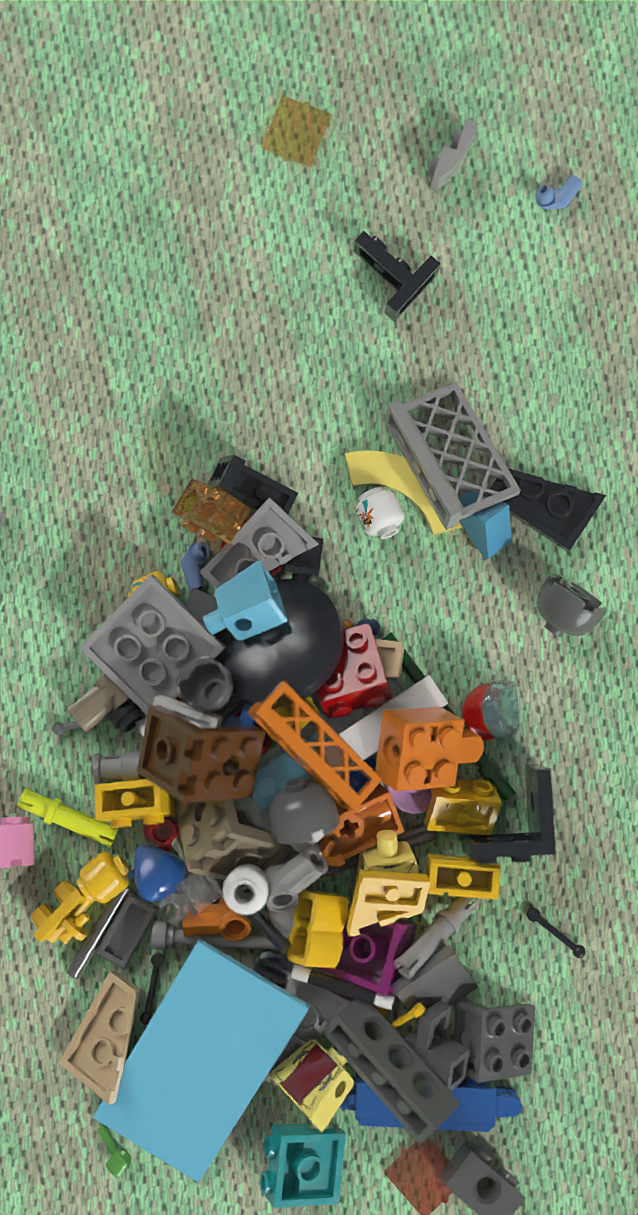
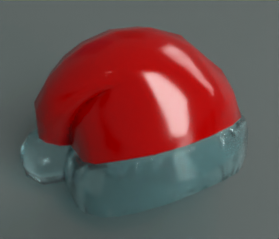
(492, 711)

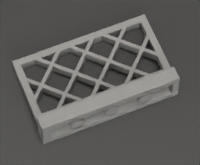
(423, 458)

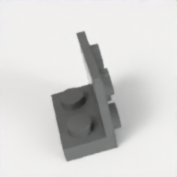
(497, 1039)

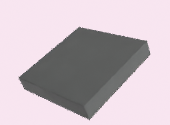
(437, 980)

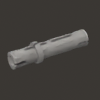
(446, 923)

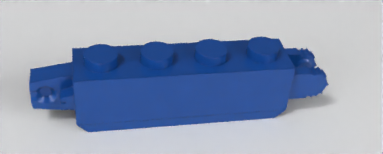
(477, 1110)

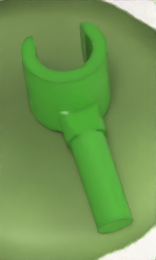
(120, 1157)

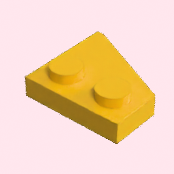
(385, 898)

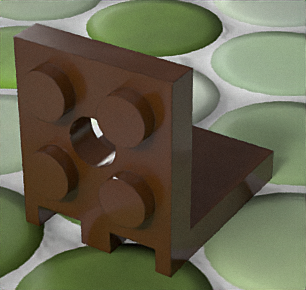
(191, 758)

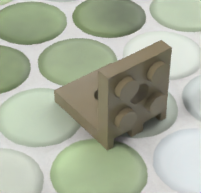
(218, 843)

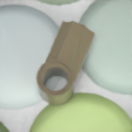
(97, 703)

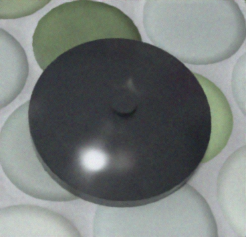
(296, 652)

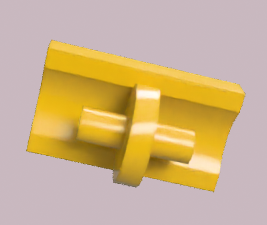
(66, 920)

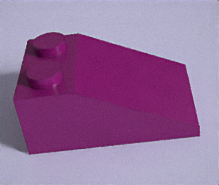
(371, 955)

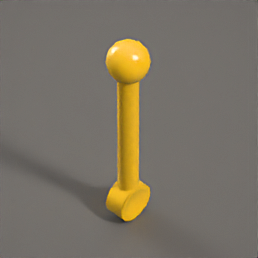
(415, 1012)

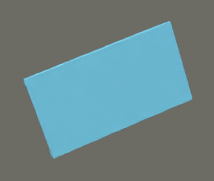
(201, 1060)

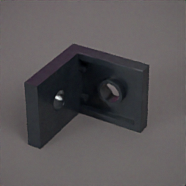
(521, 846)

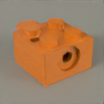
(424, 748)

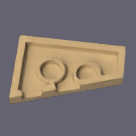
(103, 1037)

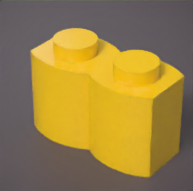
(318, 929)

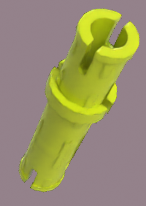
(67, 817)

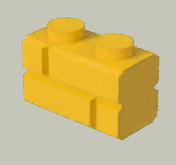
(462, 877)

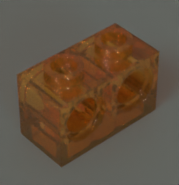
(210, 512)

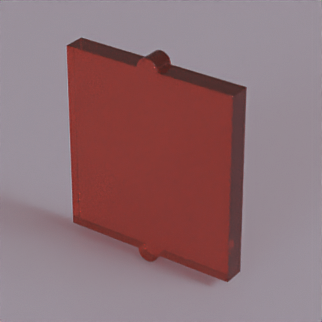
(417, 1174)

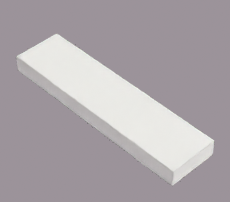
(364, 735)

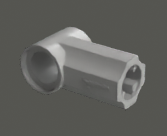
(292, 878)

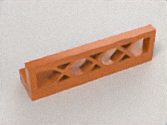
(305, 756)

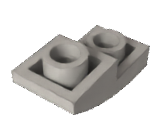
(452, 157)

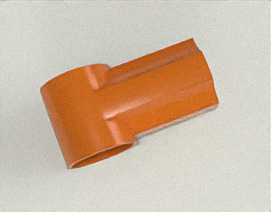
(217, 920)

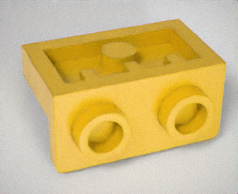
(464, 808)

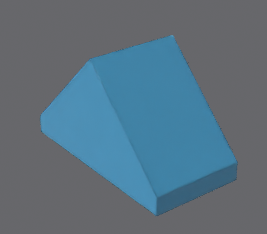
(487, 528)

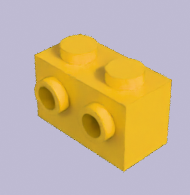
(132, 801)

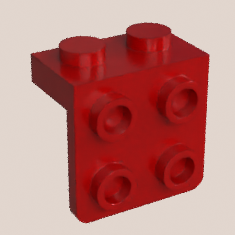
(357, 678)

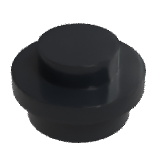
(126, 716)

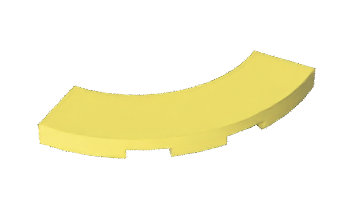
(394, 473)

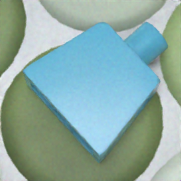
(247, 604)

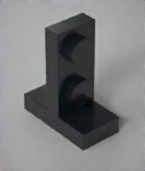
(396, 273)
(249, 485)

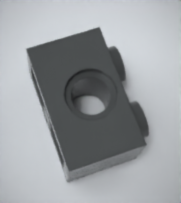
(467, 1169)

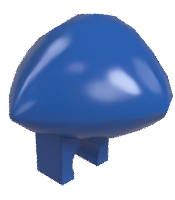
(156, 872)

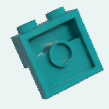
(303, 1166)

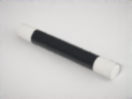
(341, 986)

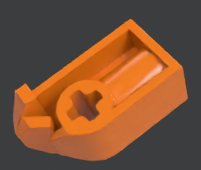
(361, 827)

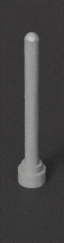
(167, 936)

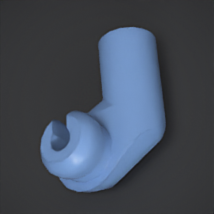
(558, 198)
(193, 562)

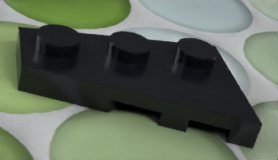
(551, 508)

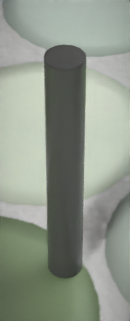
(96, 934)

